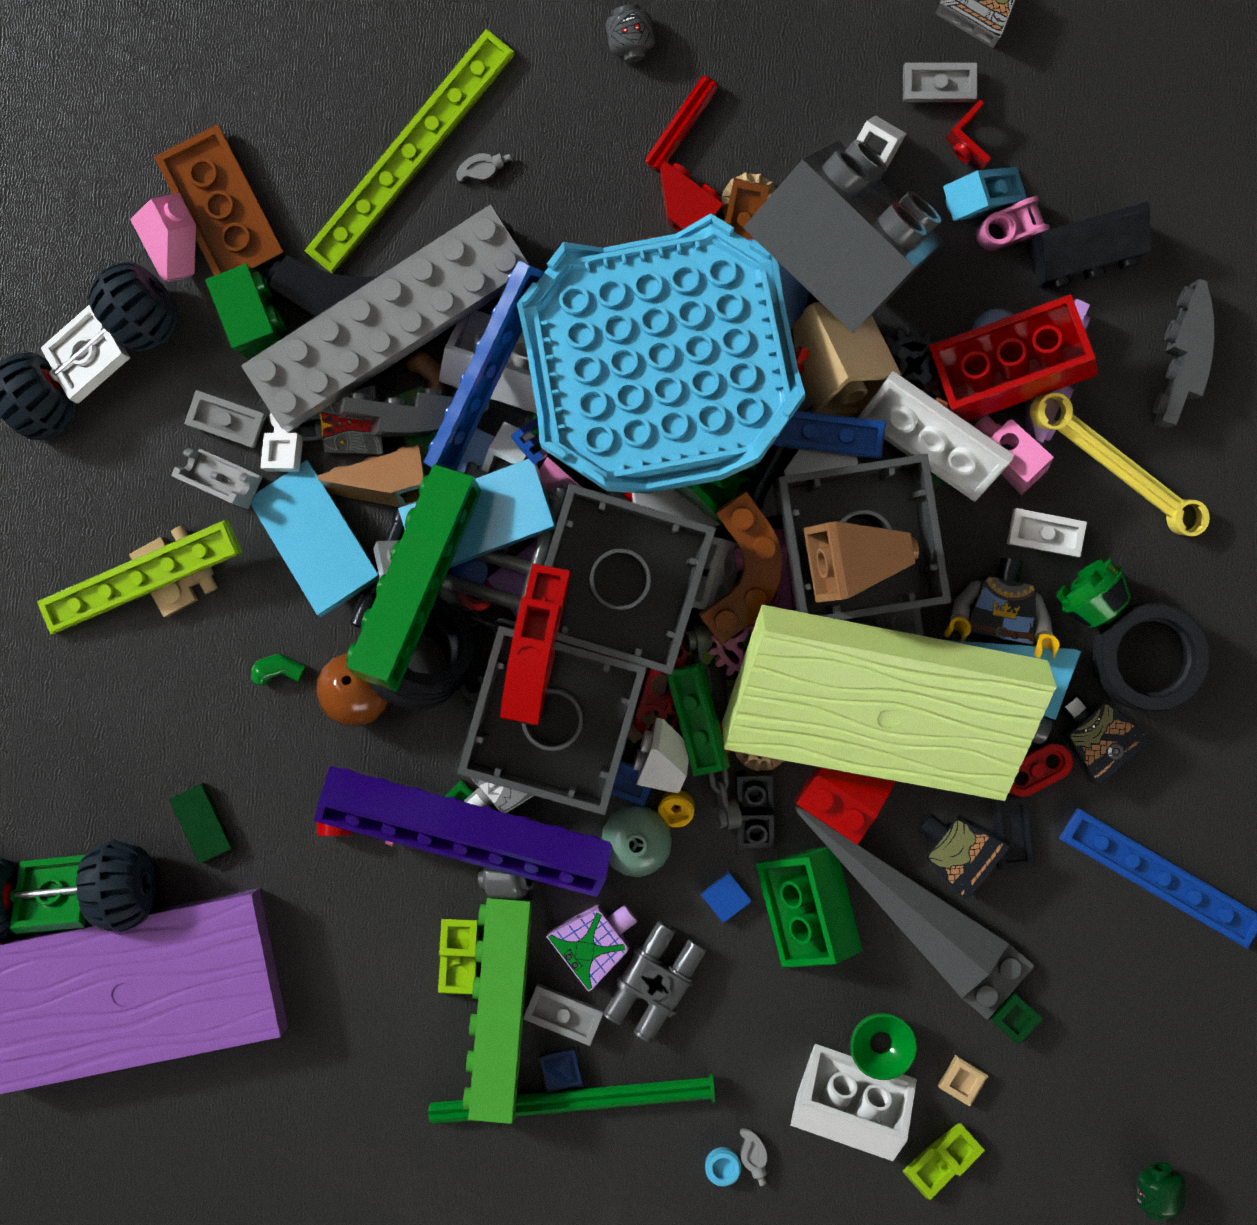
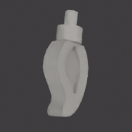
(481, 167)
(754, 1155)

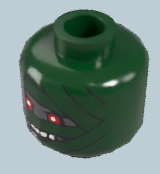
(1161, 1192)

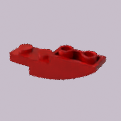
(534, 644)

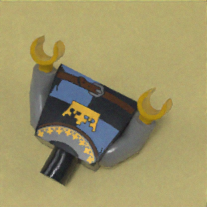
(1004, 610)

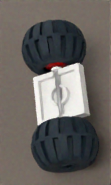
(123, 310)

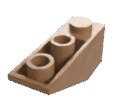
(381, 479)

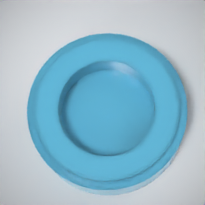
(723, 1166)

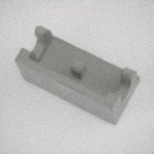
(218, 477)

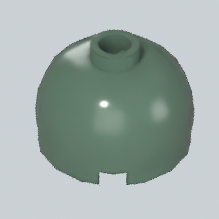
(640, 823)

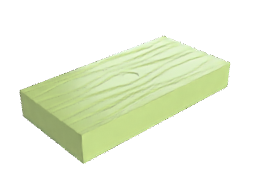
(886, 703)

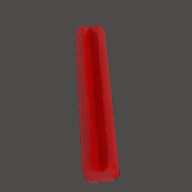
(682, 122)

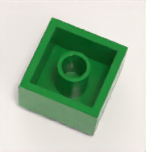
(246, 309)

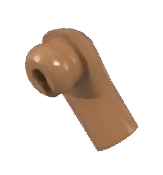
(428, 367)

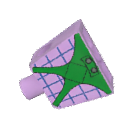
(592, 942)

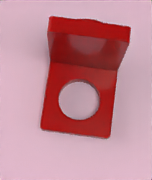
(964, 147)

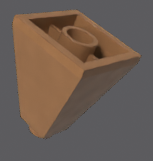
(855, 557)

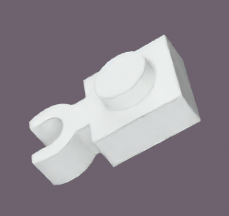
(281, 450)

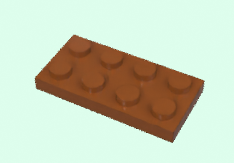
(221, 202)

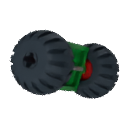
(106, 886)

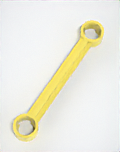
(1120, 465)

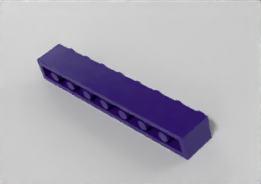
(463, 831)

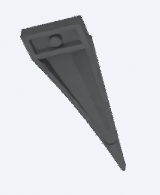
(965, 953)

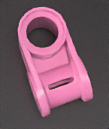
(1018, 222)

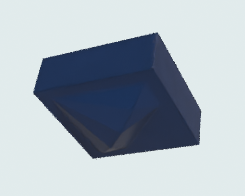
(561, 1069)

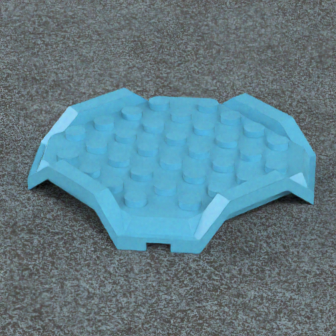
(661, 358)

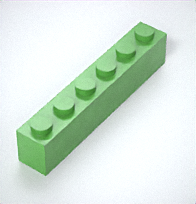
(499, 1010)

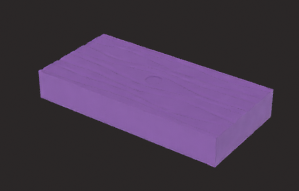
(136, 997)

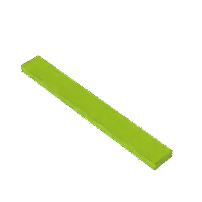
(410, 152)

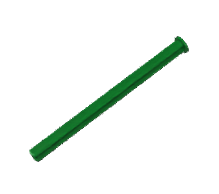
(589, 1099)

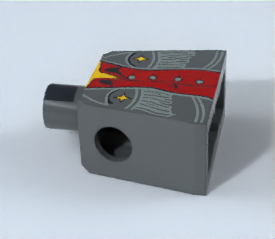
(345, 435)

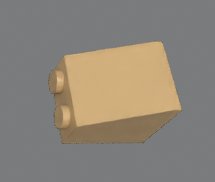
(842, 365)

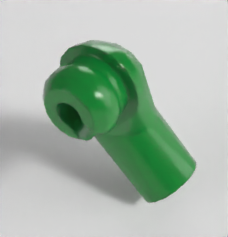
(275, 665)

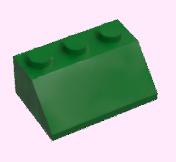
(809, 908)

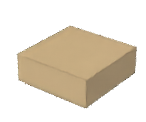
(962, 1080)

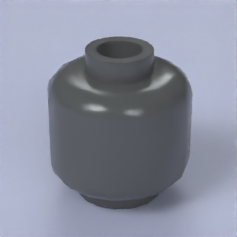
(503, 885)

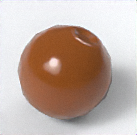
(347, 697)

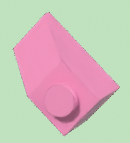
(168, 236)

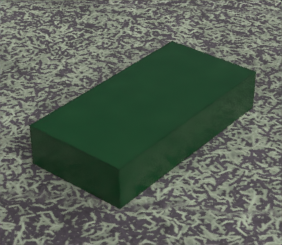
(201, 823)

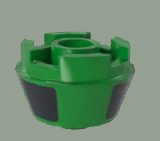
(1096, 594)

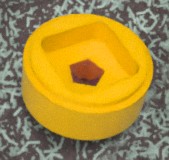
(676, 808)

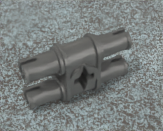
(661, 999)

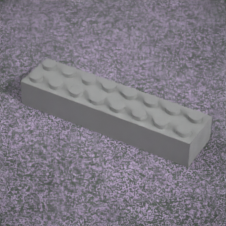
(385, 320)

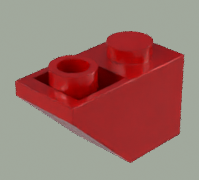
(684, 199)

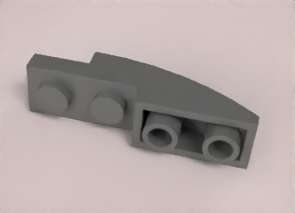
(1193, 342)
(396, 418)

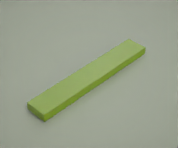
(140, 577)

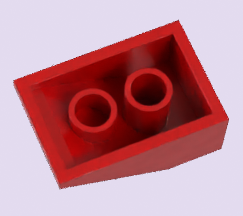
(844, 800)

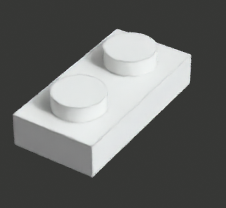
(1046, 532)

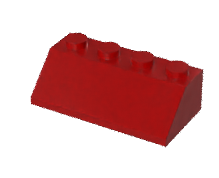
(1014, 359)

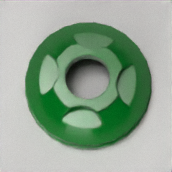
(895, 1059)

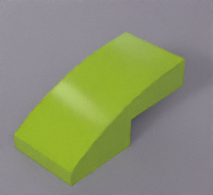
(457, 956)
(942, 1160)

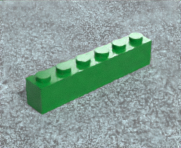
(413, 577)

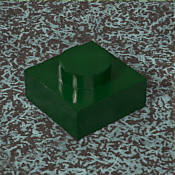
(1016, 1018)

